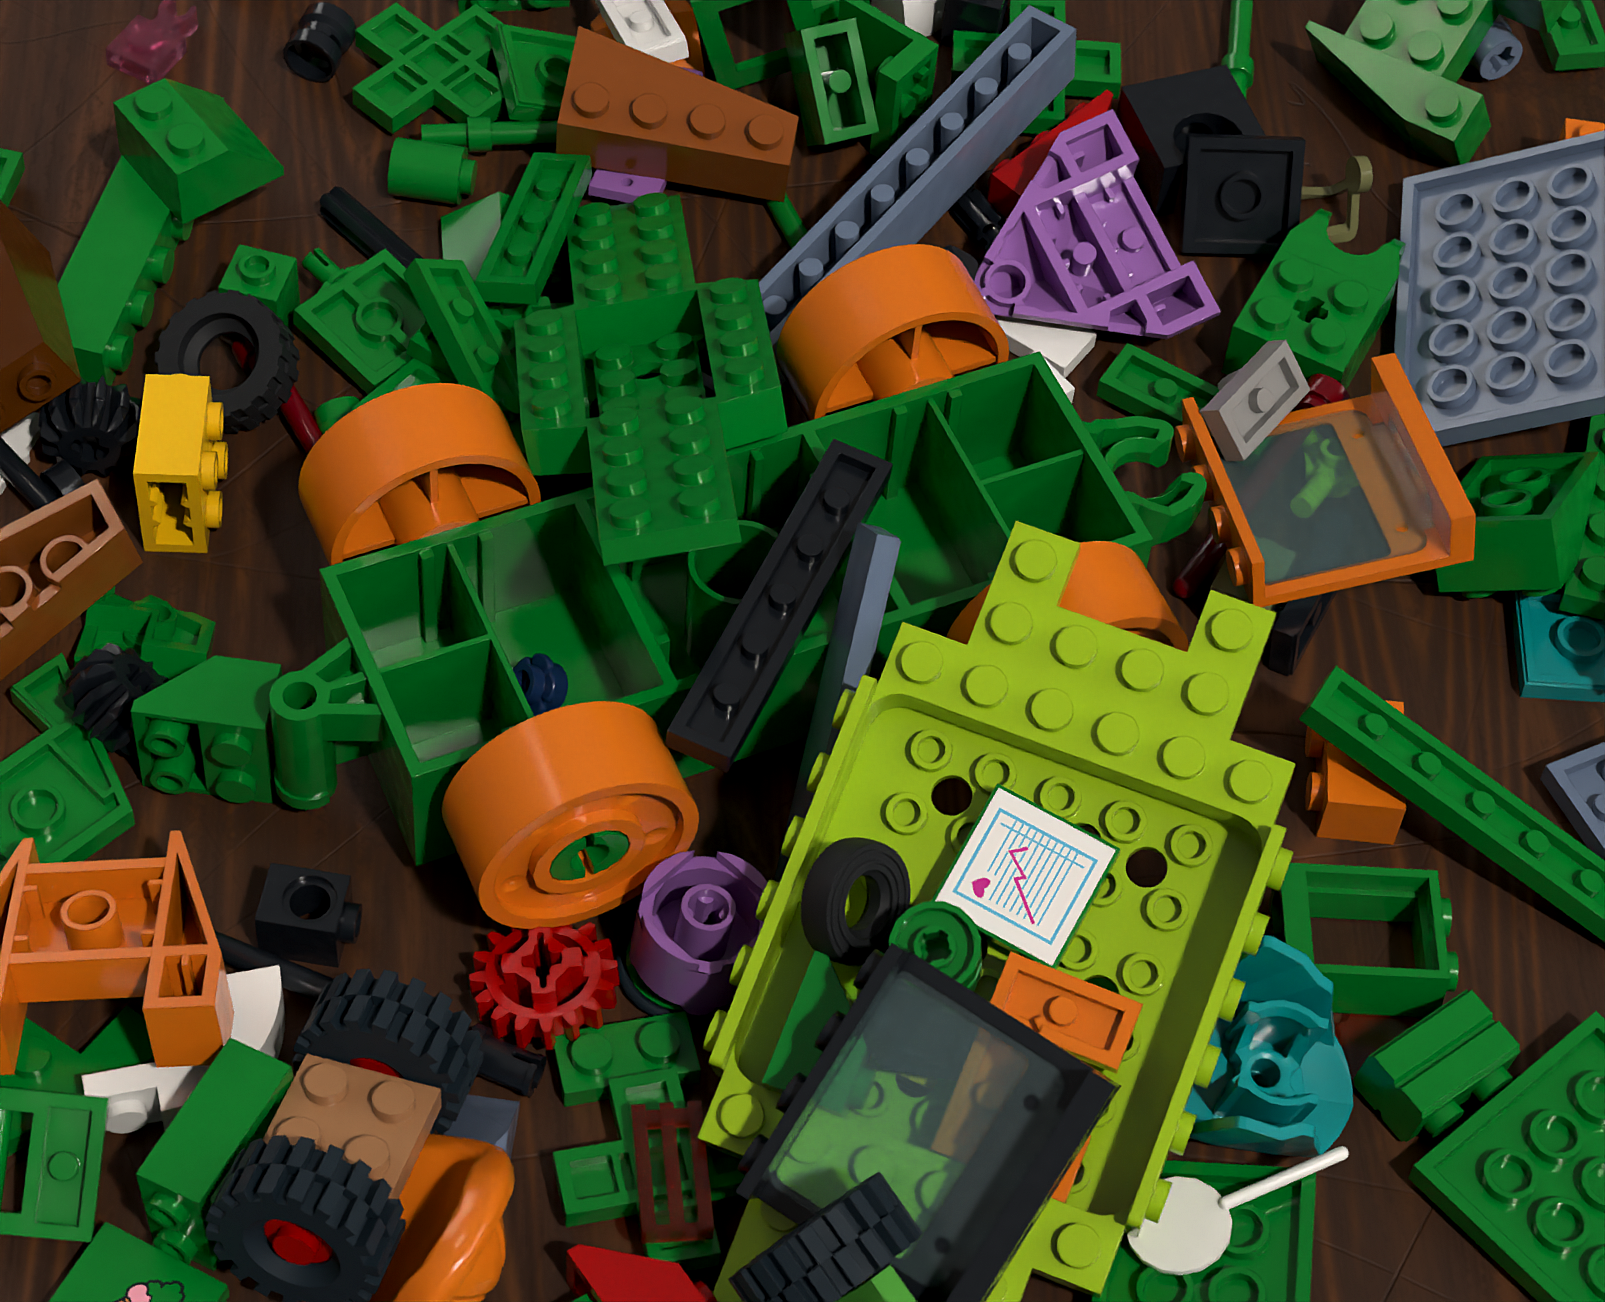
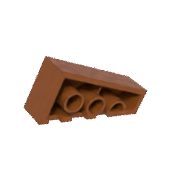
(670, 123)
(57, 568)

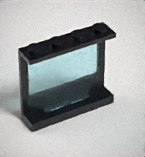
(950, 1106)

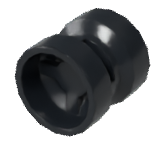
(319, 42)

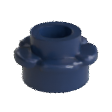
(542, 682)

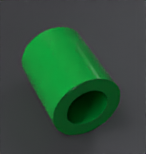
(430, 171)

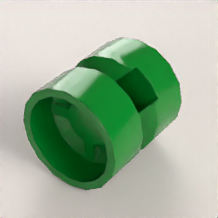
(943, 938)

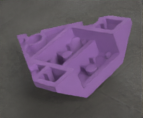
(1090, 247)

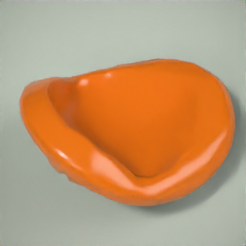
(452, 1224)

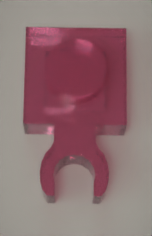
(154, 46)

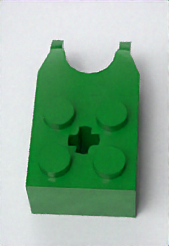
(1319, 302)

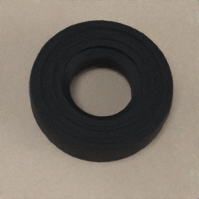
(827, 892)

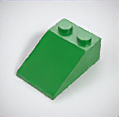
(1526, 523)

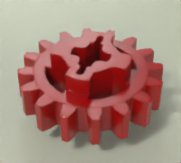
(577, 987)

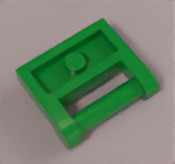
(61, 1163)

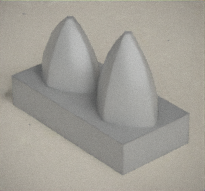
(1254, 400)

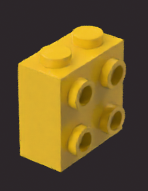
(179, 463)

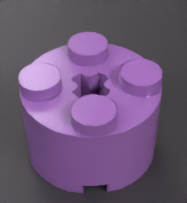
(693, 927)

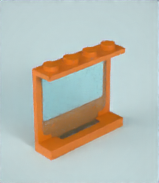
(1334, 495)

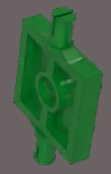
(361, 316)

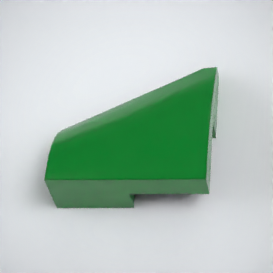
(152, 628)

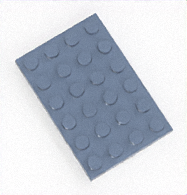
(1505, 290)

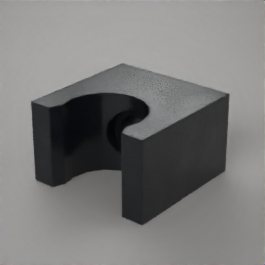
(1165, 109)

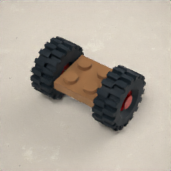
(320, 1194)

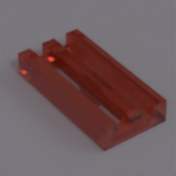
(668, 1120)

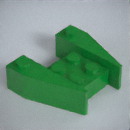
(1408, 60)

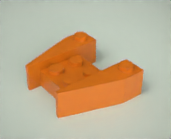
(114, 935)

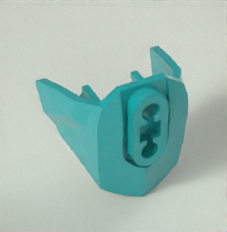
(1290, 1048)

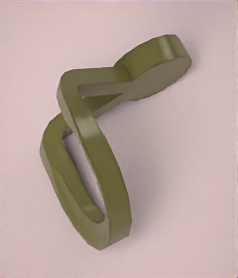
(1358, 180)

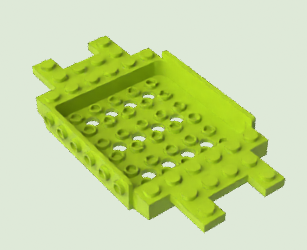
(1107, 739)

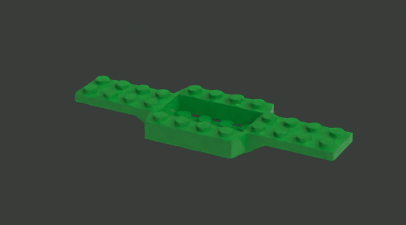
(656, 439)

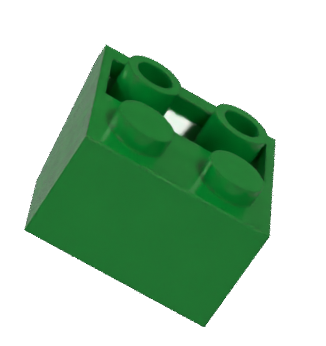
(210, 731)

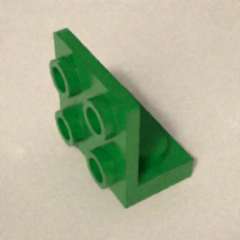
(898, 70)

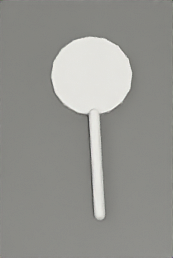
(1198, 1221)

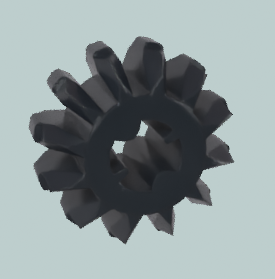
(91, 426)
(104, 692)

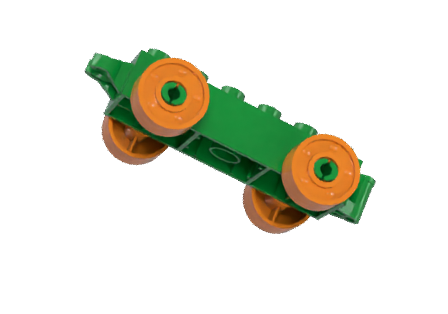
(462, 571)

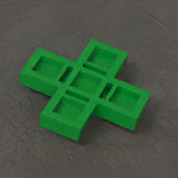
(1095, 63)
(428, 68)
(600, 1179)

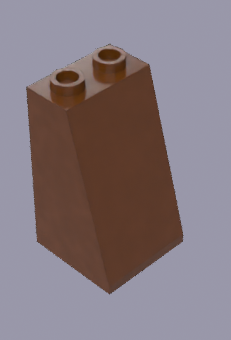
(34, 332)

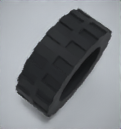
(273, 345)

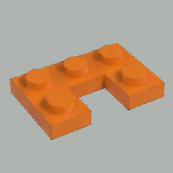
(1071, 1014)

